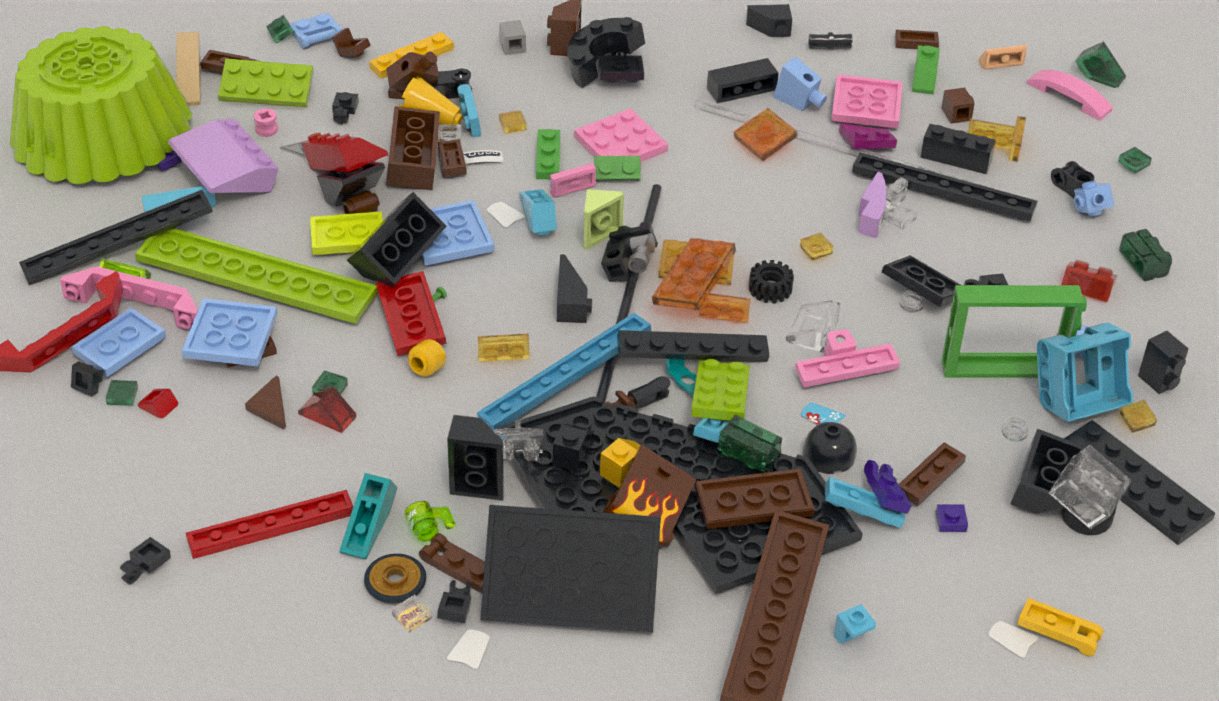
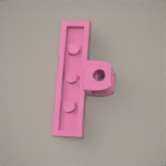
(845, 362)

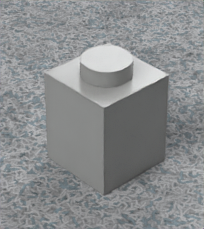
(512, 37)

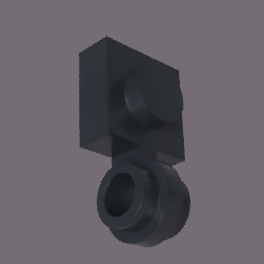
(343, 105)

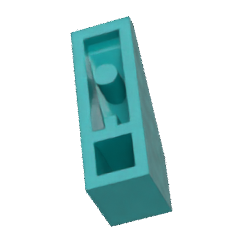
(368, 515)

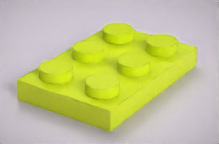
(342, 232)

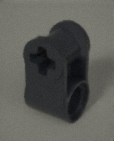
(450, 81)
(1070, 177)

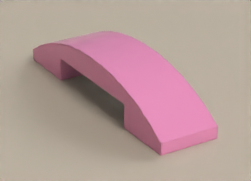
(1073, 87)

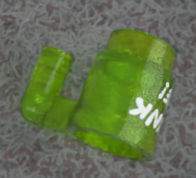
(423, 522)

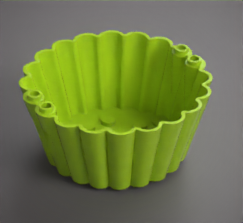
(94, 106)

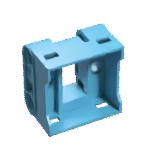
(1105, 370)

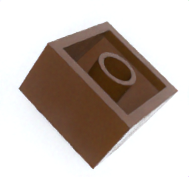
(563, 24)

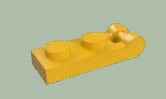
(1061, 626)

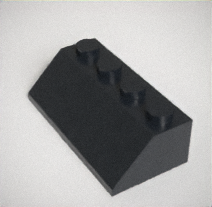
(397, 241)

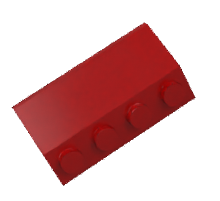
(340, 152)

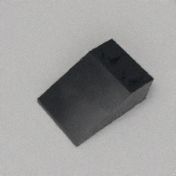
(342, 185)

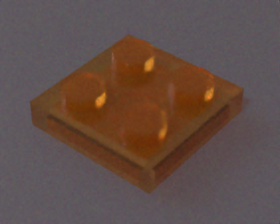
(765, 134)

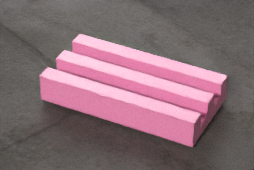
(573, 179)

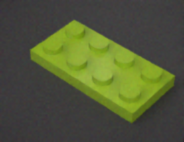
(266, 83)
(720, 390)

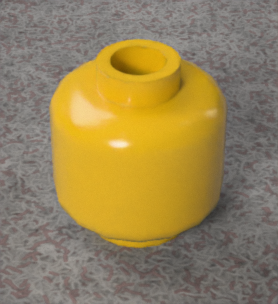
(427, 358)

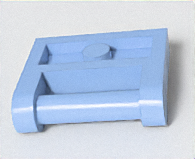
(314, 29)

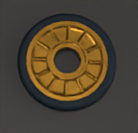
(381, 588)

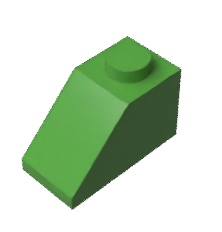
(925, 69)

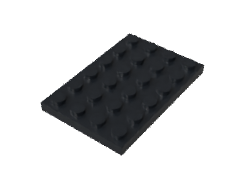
(571, 568)

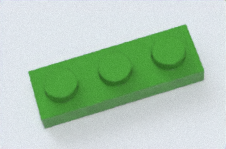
(547, 153)

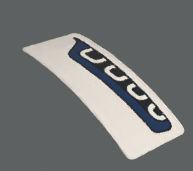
(483, 156)

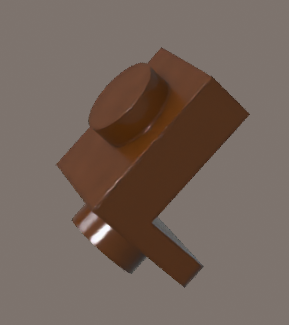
(348, 46)

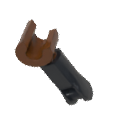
(645, 394)

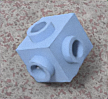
(1093, 198)

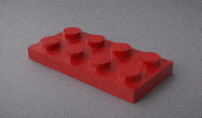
(410, 312)

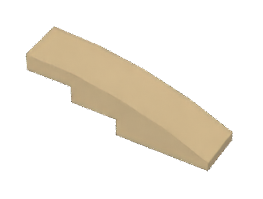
(188, 66)

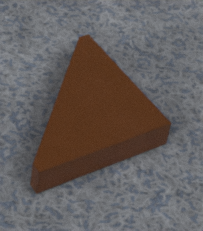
(268, 403)

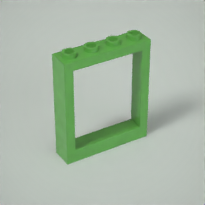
(1005, 364)

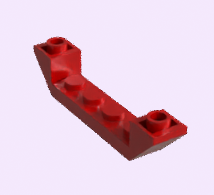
(69, 333)

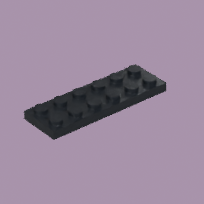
(1150, 491)

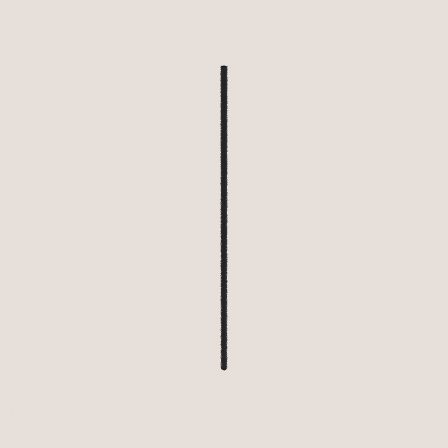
(627, 298)

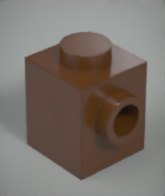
(958, 105)

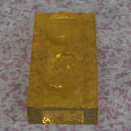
(503, 347)

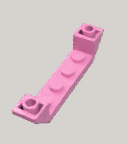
(81, 287)

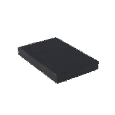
(922, 280)

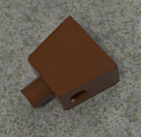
(410, 67)

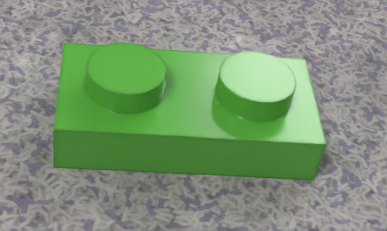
(617, 167)

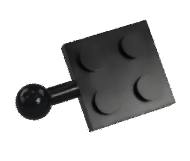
(621, 67)

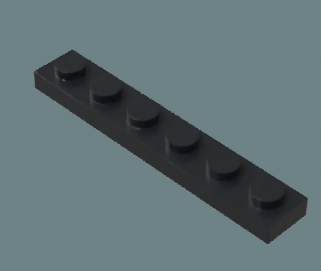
(692, 346)

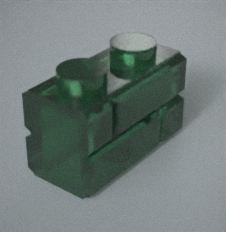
(1145, 254)
(749, 443)

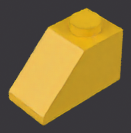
(617, 459)

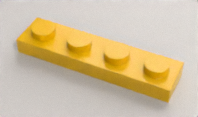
(438, 44)

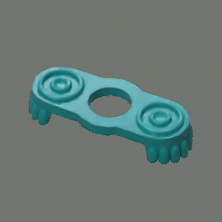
(676, 369)

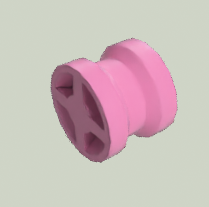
(265, 122)

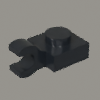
(146, 557)

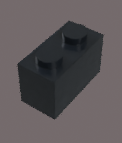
(1163, 362)

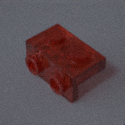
(1092, 281)

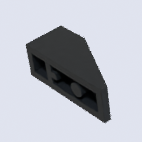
(571, 295)

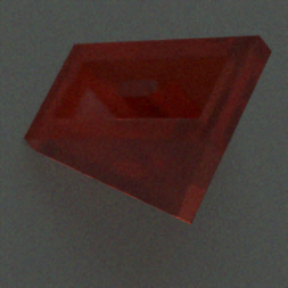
(329, 410)

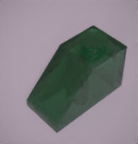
(1100, 65)

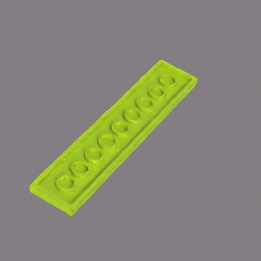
(258, 274)

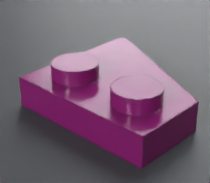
(867, 138)

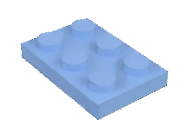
(119, 341)

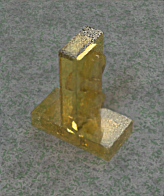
(1005, 135)

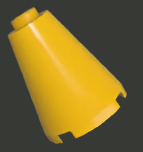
(423, 96)

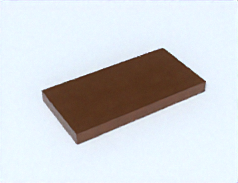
(753, 498)

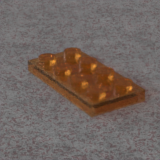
(694, 274)

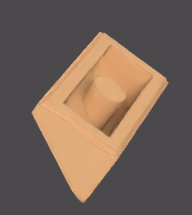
(1003, 57)

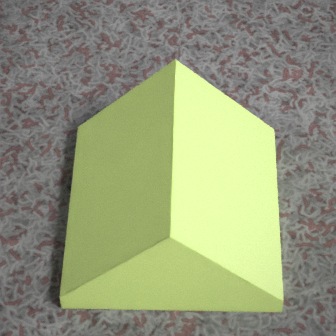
(601, 215)

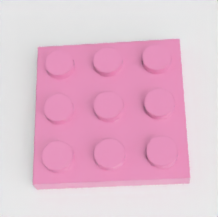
(867, 101)
(621, 136)

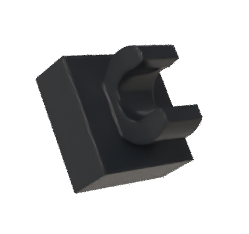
(86, 378)

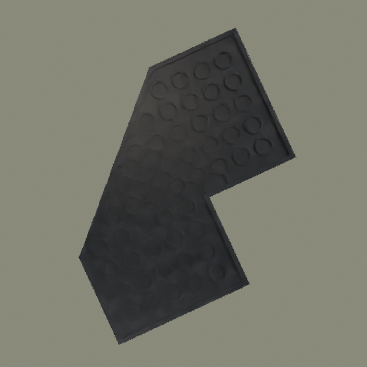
(722, 554)

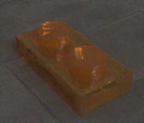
(726, 308)

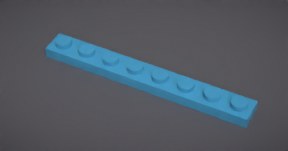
(559, 375)

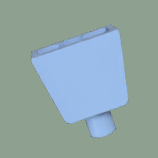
(799, 86)

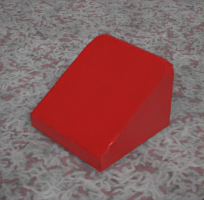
(159, 402)

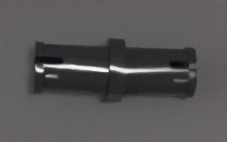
(830, 40)

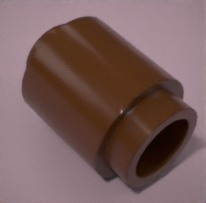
(361, 203)

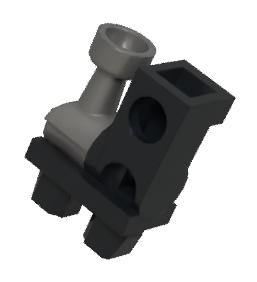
(628, 251)

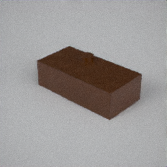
(413, 148)

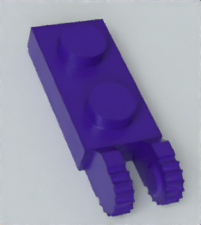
(886, 487)

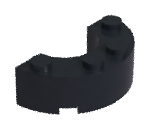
(600, 39)

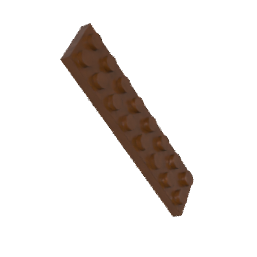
(775, 610)

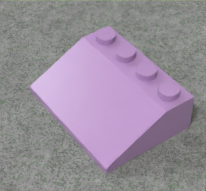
(225, 158)

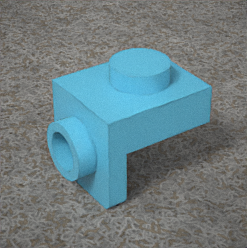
(853, 623)

